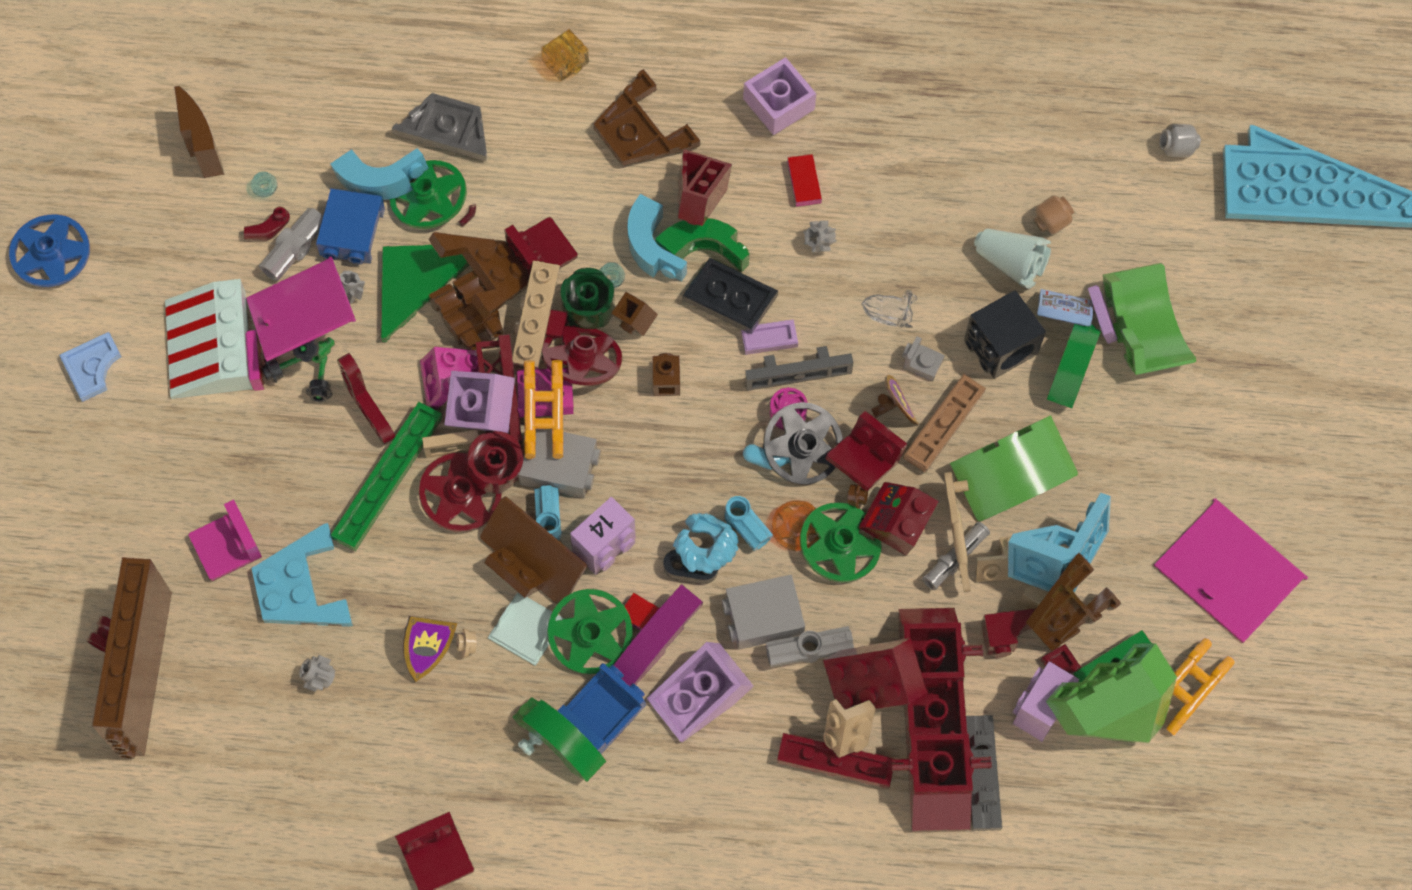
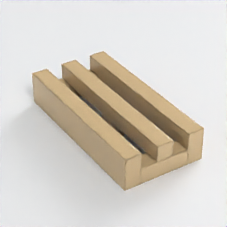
(448, 443)

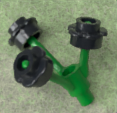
(319, 389)

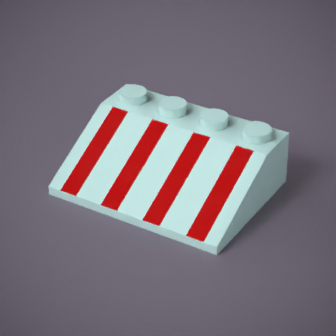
(208, 340)

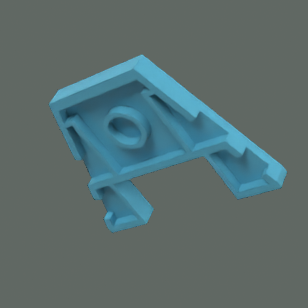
(287, 587)

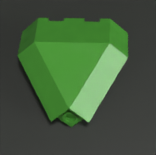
(1118, 699)

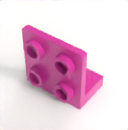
(437, 369)
(225, 543)

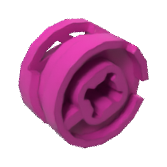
(786, 399)

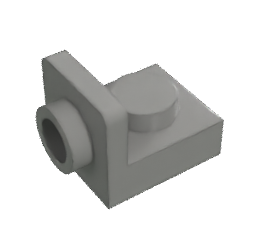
(922, 359)

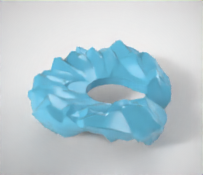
(711, 558)

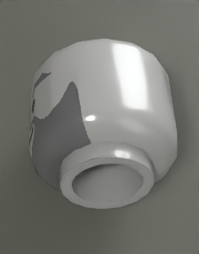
(1179, 140)

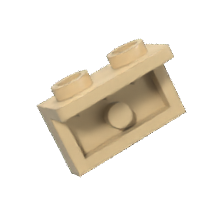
(849, 728)

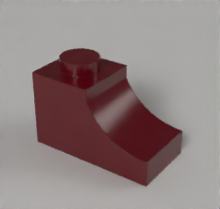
(1003, 629)

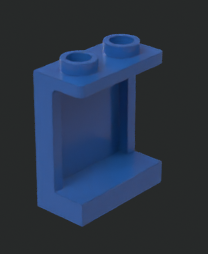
(349, 226)
(604, 707)

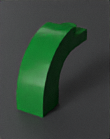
(714, 235)
(1073, 365)
(561, 737)

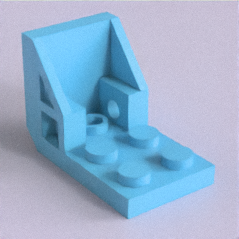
(1039, 559)

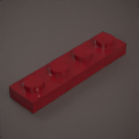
(817, 757)

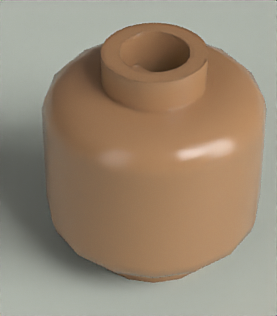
(1054, 214)

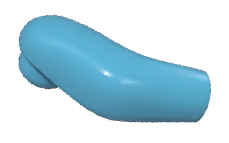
(756, 455)

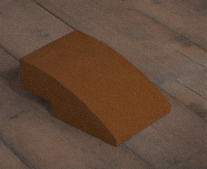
(197, 135)

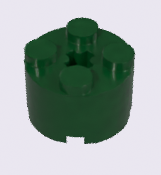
(588, 298)

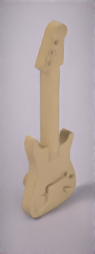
(957, 528)

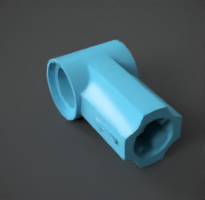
(548, 509)
(747, 525)

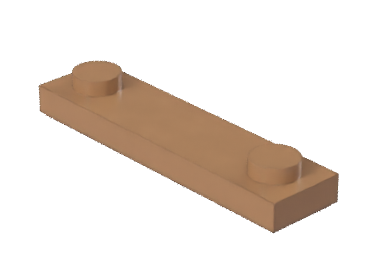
(944, 423)

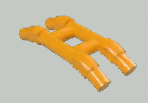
(554, 396)
(1208, 683)

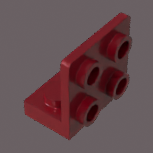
(540, 243)
(867, 452)
(435, 853)

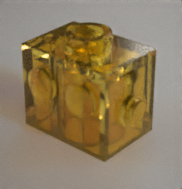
(565, 55)

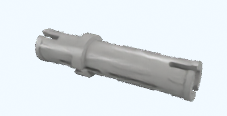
(948, 564)

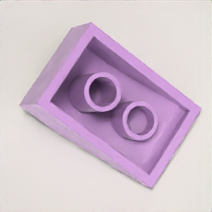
(700, 690)

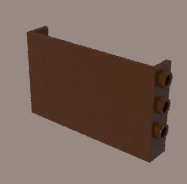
(132, 658)

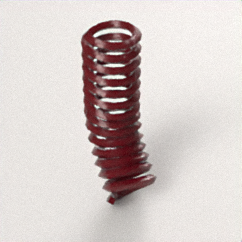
(467, 217)

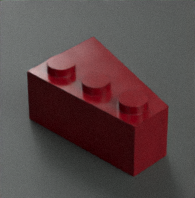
(700, 186)

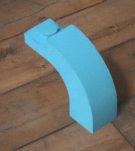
(383, 181)
(650, 257)

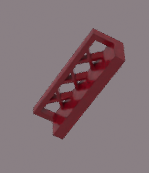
(506, 369)

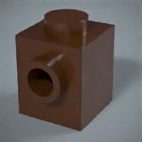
(634, 314)
(666, 375)

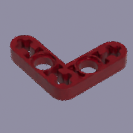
(356, 387)

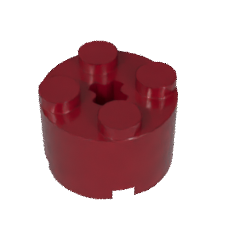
(484, 450)

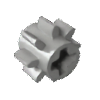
(820, 236)
(352, 285)
(317, 673)

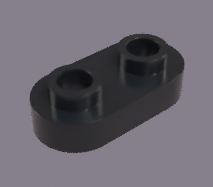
(683, 573)

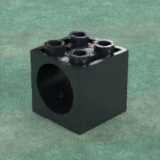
(1004, 334)

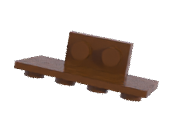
(529, 555)

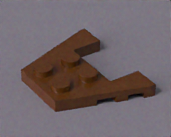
(633, 134)
(492, 263)
(1062, 610)

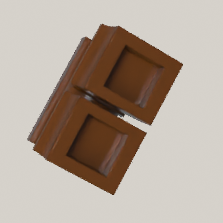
(461, 321)

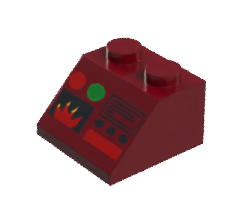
(898, 516)

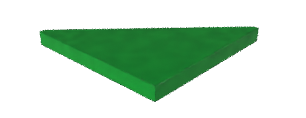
(409, 278)

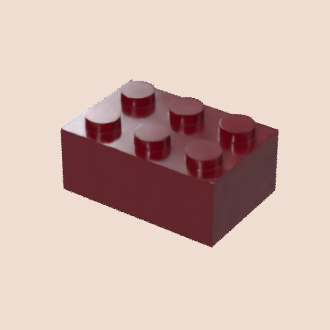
(876, 673)

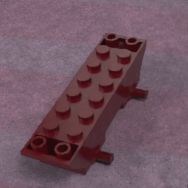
(936, 724)

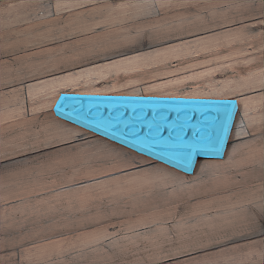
(1297, 184)

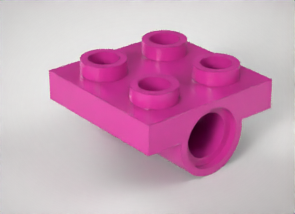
(543, 382)

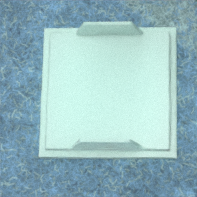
(523, 629)

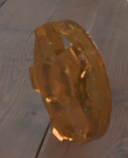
(792, 524)

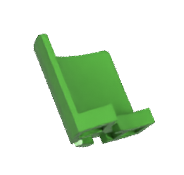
(1146, 319)
(1016, 469)

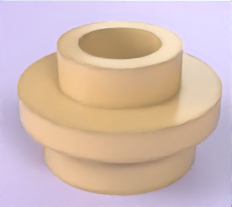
(466, 642)

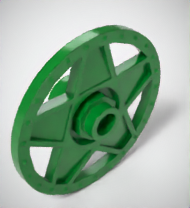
(431, 195)
(839, 543)
(589, 630)

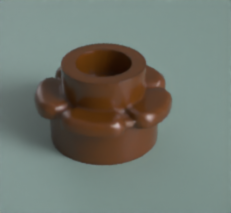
(857, 496)

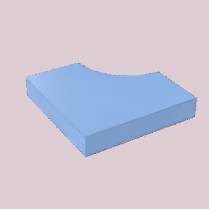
(89, 365)

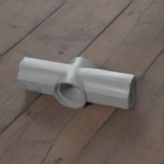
(292, 244)
(791, 651)

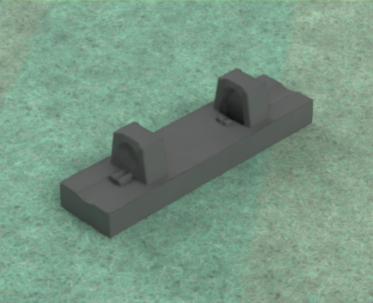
(797, 372)
(985, 794)

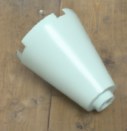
(1014, 254)

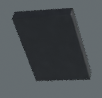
(730, 295)

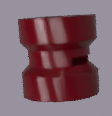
(99, 637)

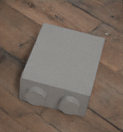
(568, 474)
(763, 612)

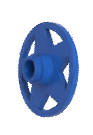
(49, 250)

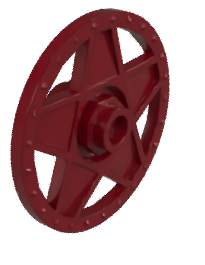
(583, 355)
(456, 495)

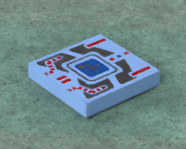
(1065, 307)

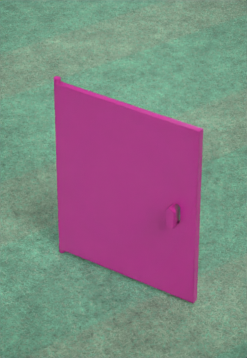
(300, 309)
(1232, 568)

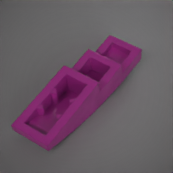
(657, 635)

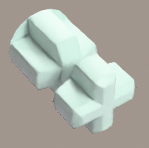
(527, 745)

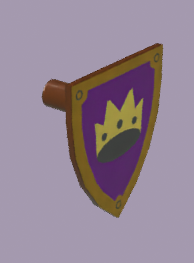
(897, 399)
(426, 644)

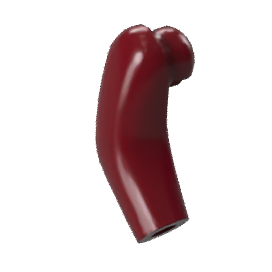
(269, 228)

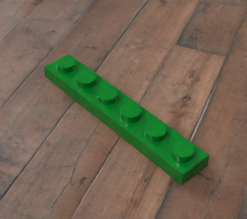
(386, 476)

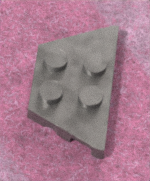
(446, 125)

